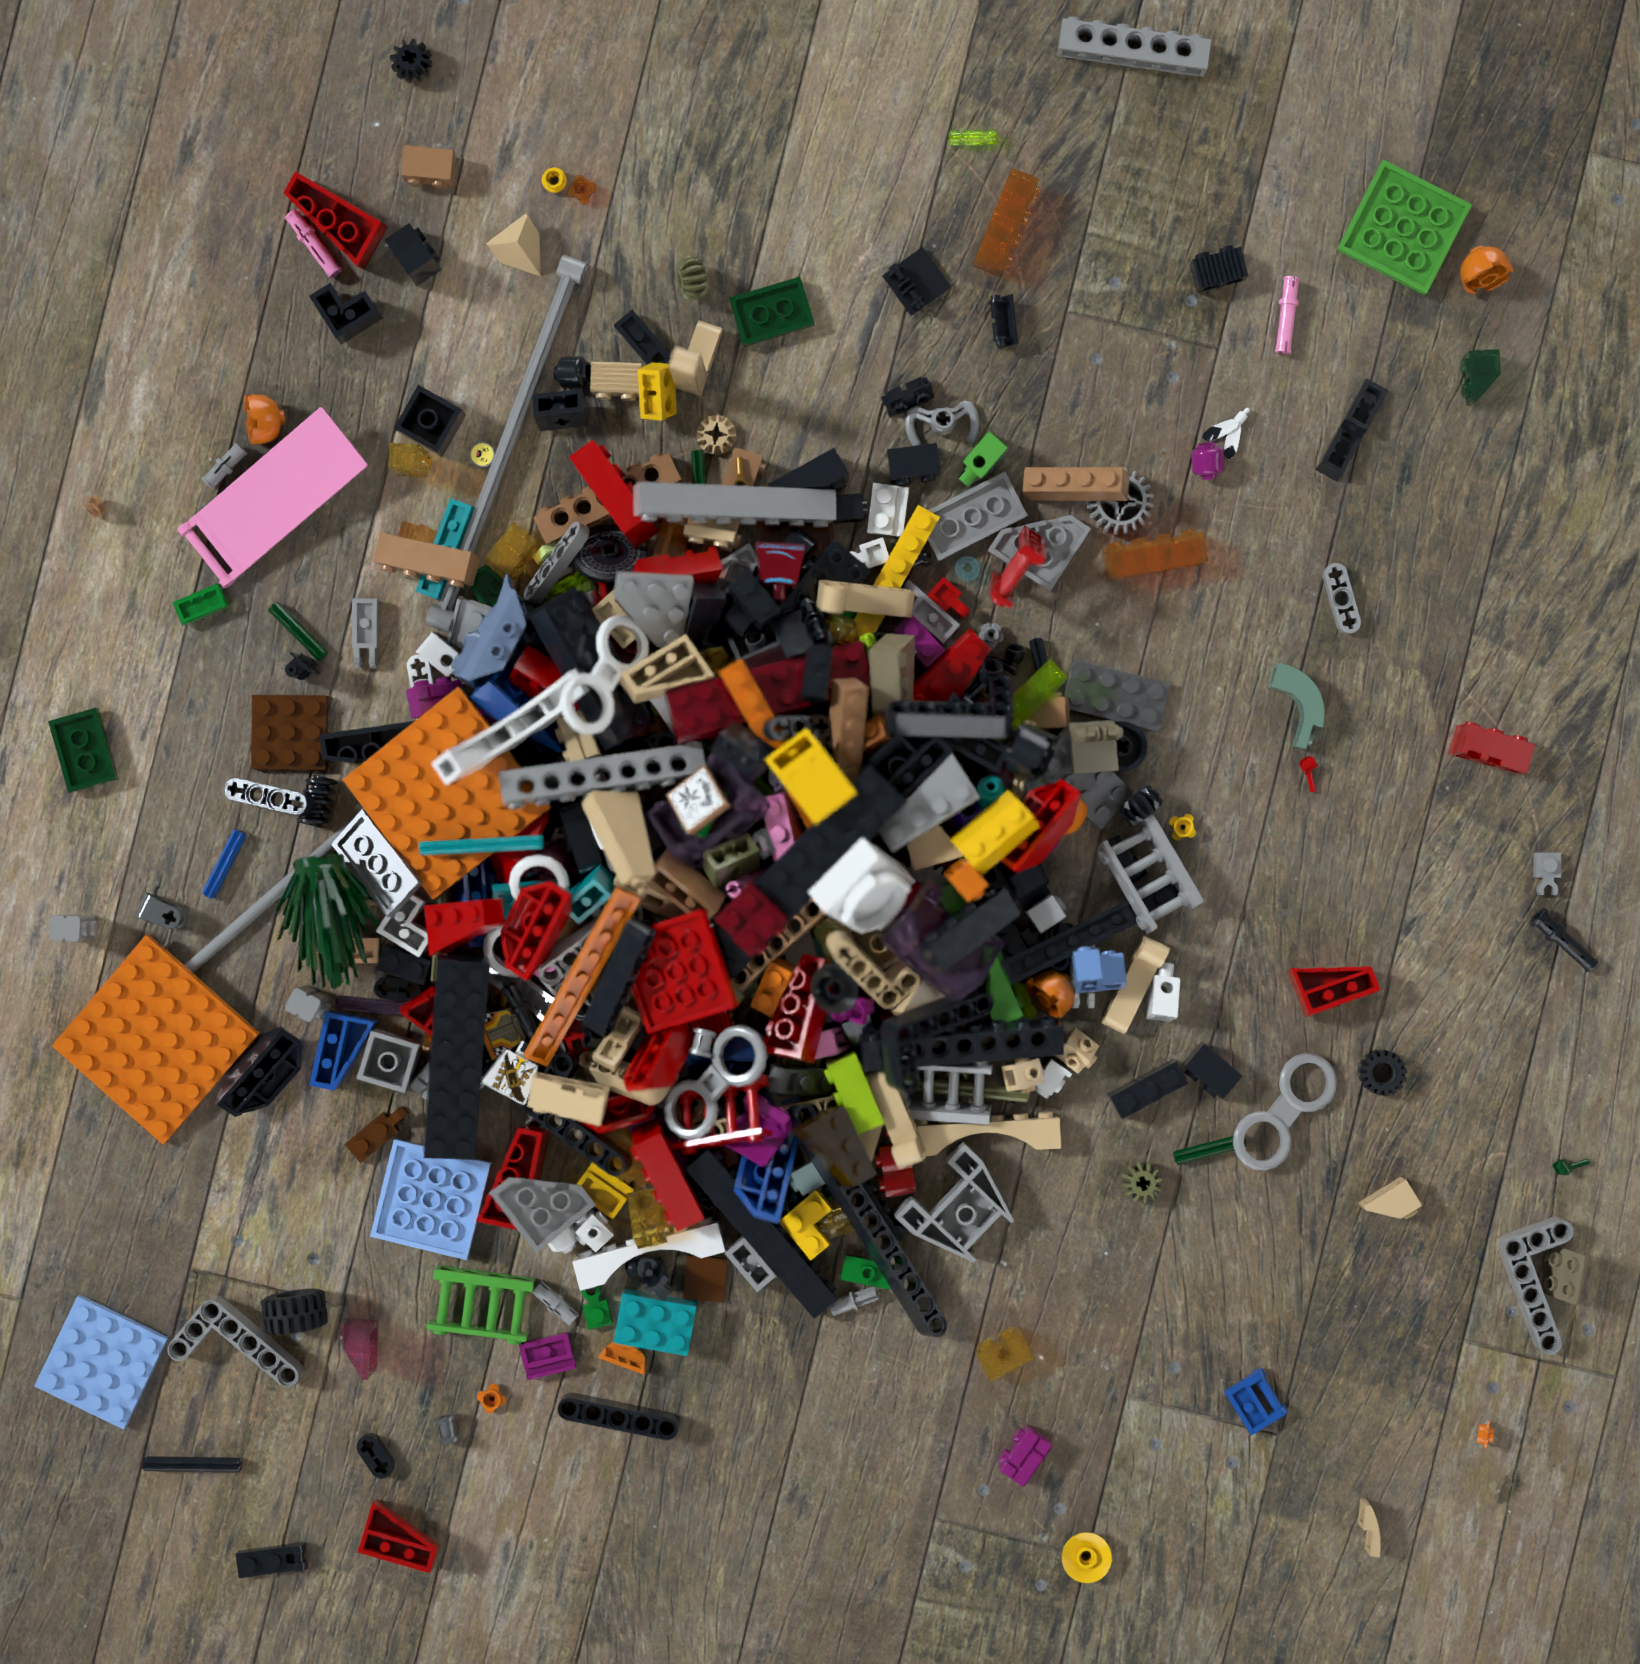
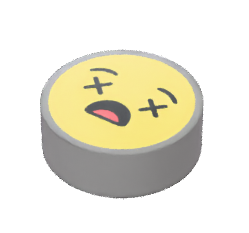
(482, 454)

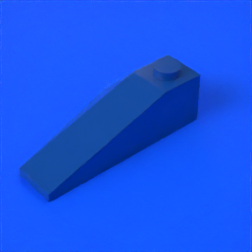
(501, 698)

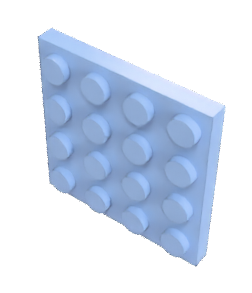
(430, 1201)
(101, 1361)

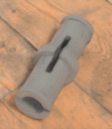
(224, 466)
(555, 1303)

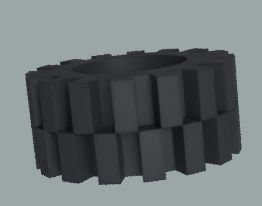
(1397, 1076)

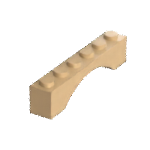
(1038, 1132)

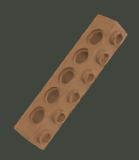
(569, 505)

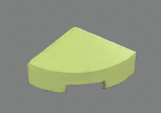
(544, 552)

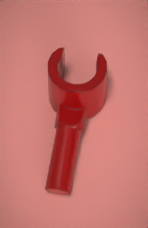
(1308, 764)

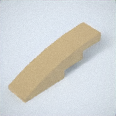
(616, 1045)

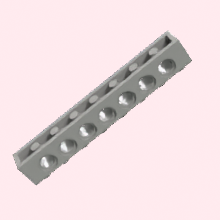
(537, 776)

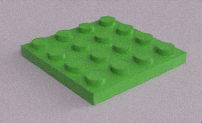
(1403, 227)

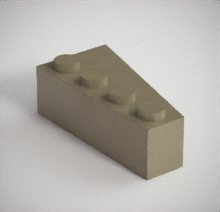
(891, 672)

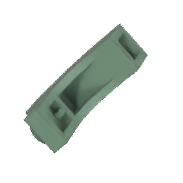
(1306, 696)

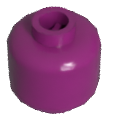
(1207, 460)

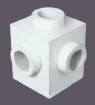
(593, 1229)

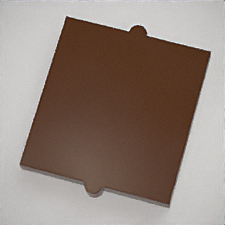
(705, 1278)

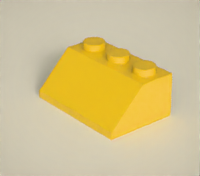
(994, 832)

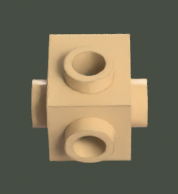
(1078, 1051)
(1023, 1075)

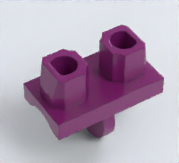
(858, 1012)

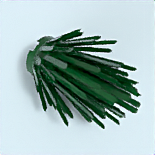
(319, 902)

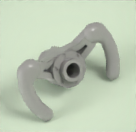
(947, 414)

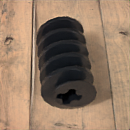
(318, 792)

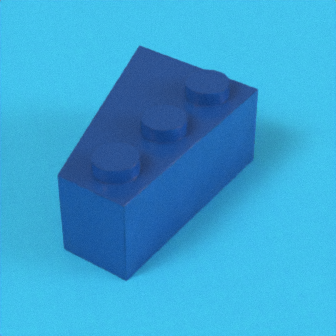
(339, 1047)

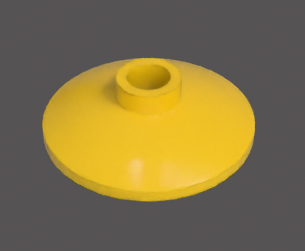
(1088, 1569)

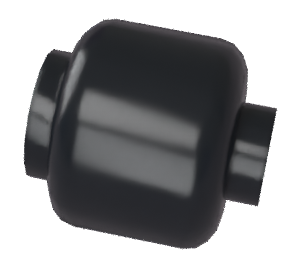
(572, 372)

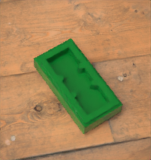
(200, 604)
(863, 1271)

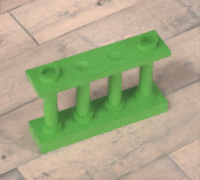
(497, 1283)

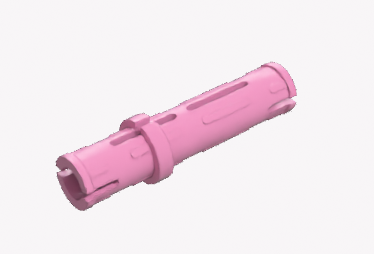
(307, 235)
(1287, 314)
(738, 884)

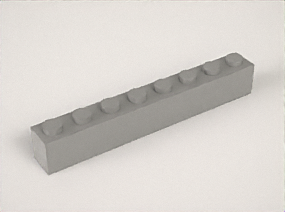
(734, 503)

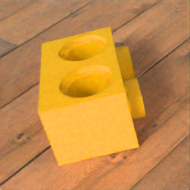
(656, 392)

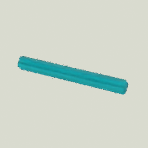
(481, 845)

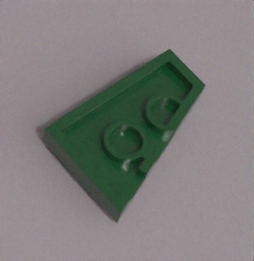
(488, 587)

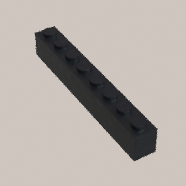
(764, 1236)

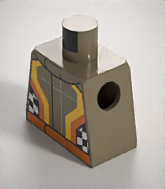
(502, 1031)

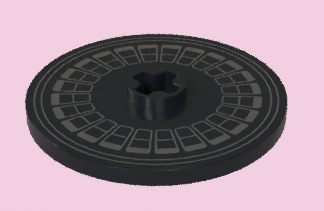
(607, 553)

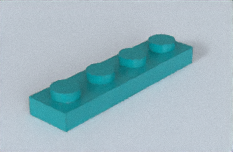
(449, 535)

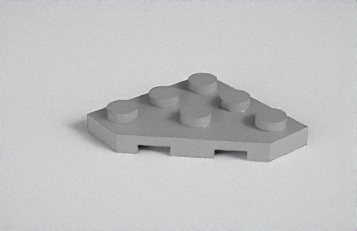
(1062, 541)
(656, 603)
(541, 1207)

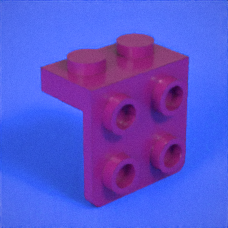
(770, 1118)

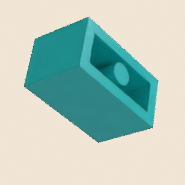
(591, 893)

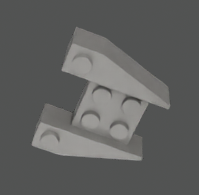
(962, 1212)

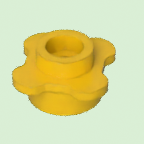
(1187, 821)

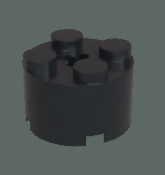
(1135, 746)
(1030, 752)

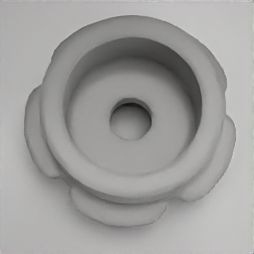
(995, 629)

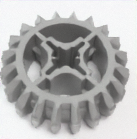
(1131, 503)

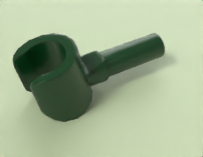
(1563, 1168)

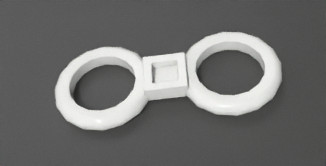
(603, 676)
(514, 883)

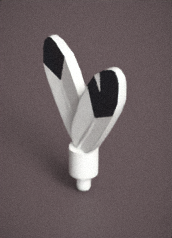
(1232, 429)

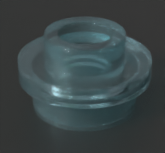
(959, 568)

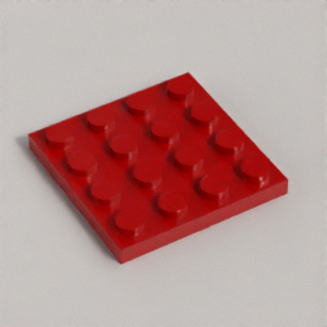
(682, 974)

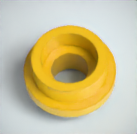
(549, 174)

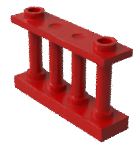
(1031, 550)
(753, 1135)

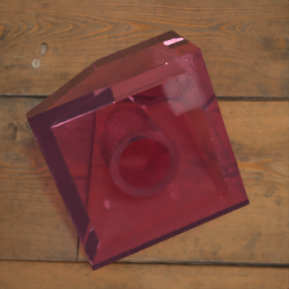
(361, 1344)

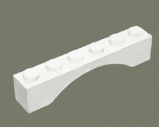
(596, 1267)

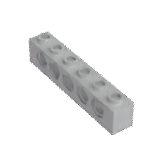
(1121, 54)

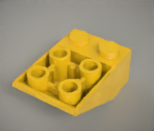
(810, 776)

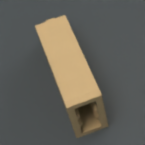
(622, 833)

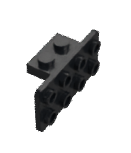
(832, 565)

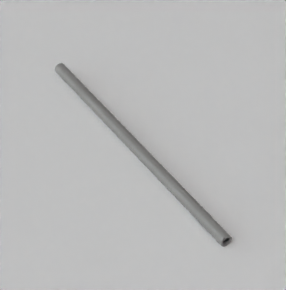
(255, 910)

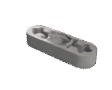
(1329, 583)

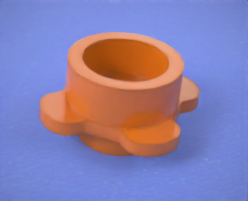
(491, 1405)
(1485, 1434)

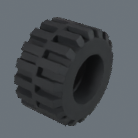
(294, 1311)

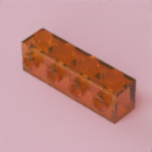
(1006, 222)
(1154, 556)

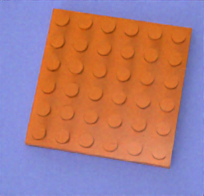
(415, 804)
(155, 1039)

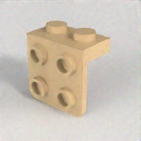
(720, 534)

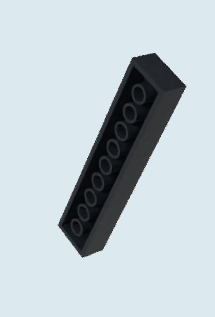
(817, 852)

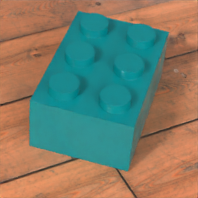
(655, 1323)

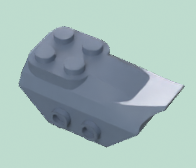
(494, 640)

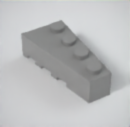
(932, 804)

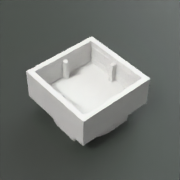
(863, 888)

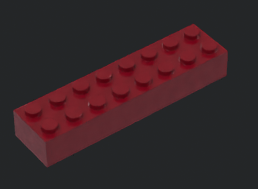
(708, 707)

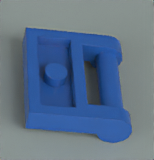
(1248, 1405)

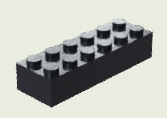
(569, 635)

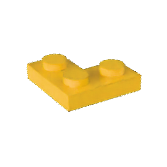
(802, 1226)

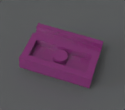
(547, 1355)

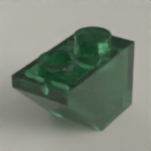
(1479, 372)

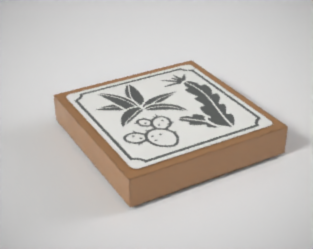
(698, 800)

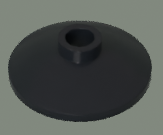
(843, 985)

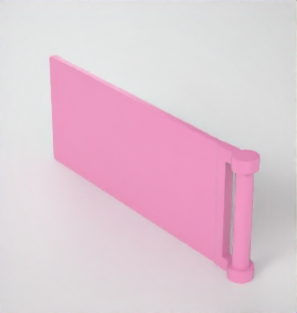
(275, 495)

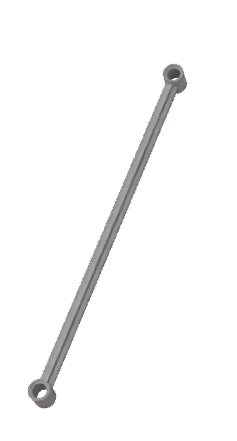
(571, 272)

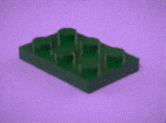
(771, 311)
(83, 750)

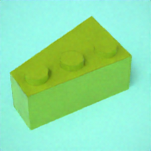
(853, 1090)

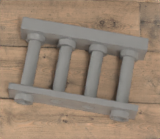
(1162, 853)
(953, 1110)

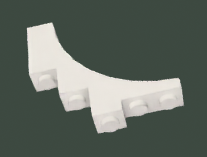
(506, 734)

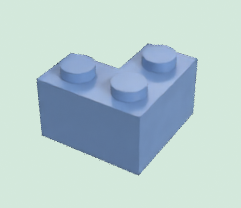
(1096, 971)

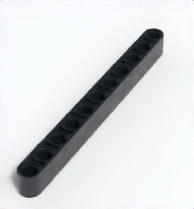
(890, 1247)

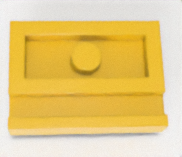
(604, 1190)

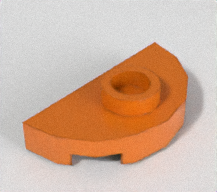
(624, 1356)

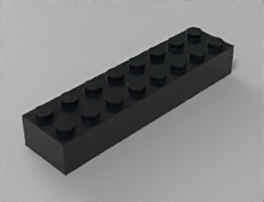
(455, 1057)

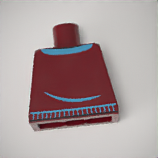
(779, 567)

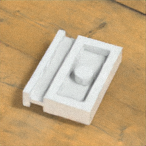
(887, 510)

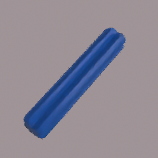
(224, 864)

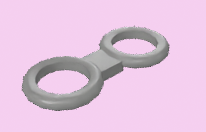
(715, 1082)
(1284, 1111)

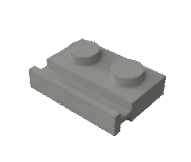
(466, 619)

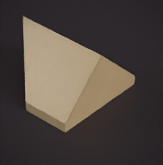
(518, 246)

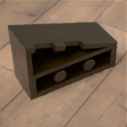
(837, 1146)

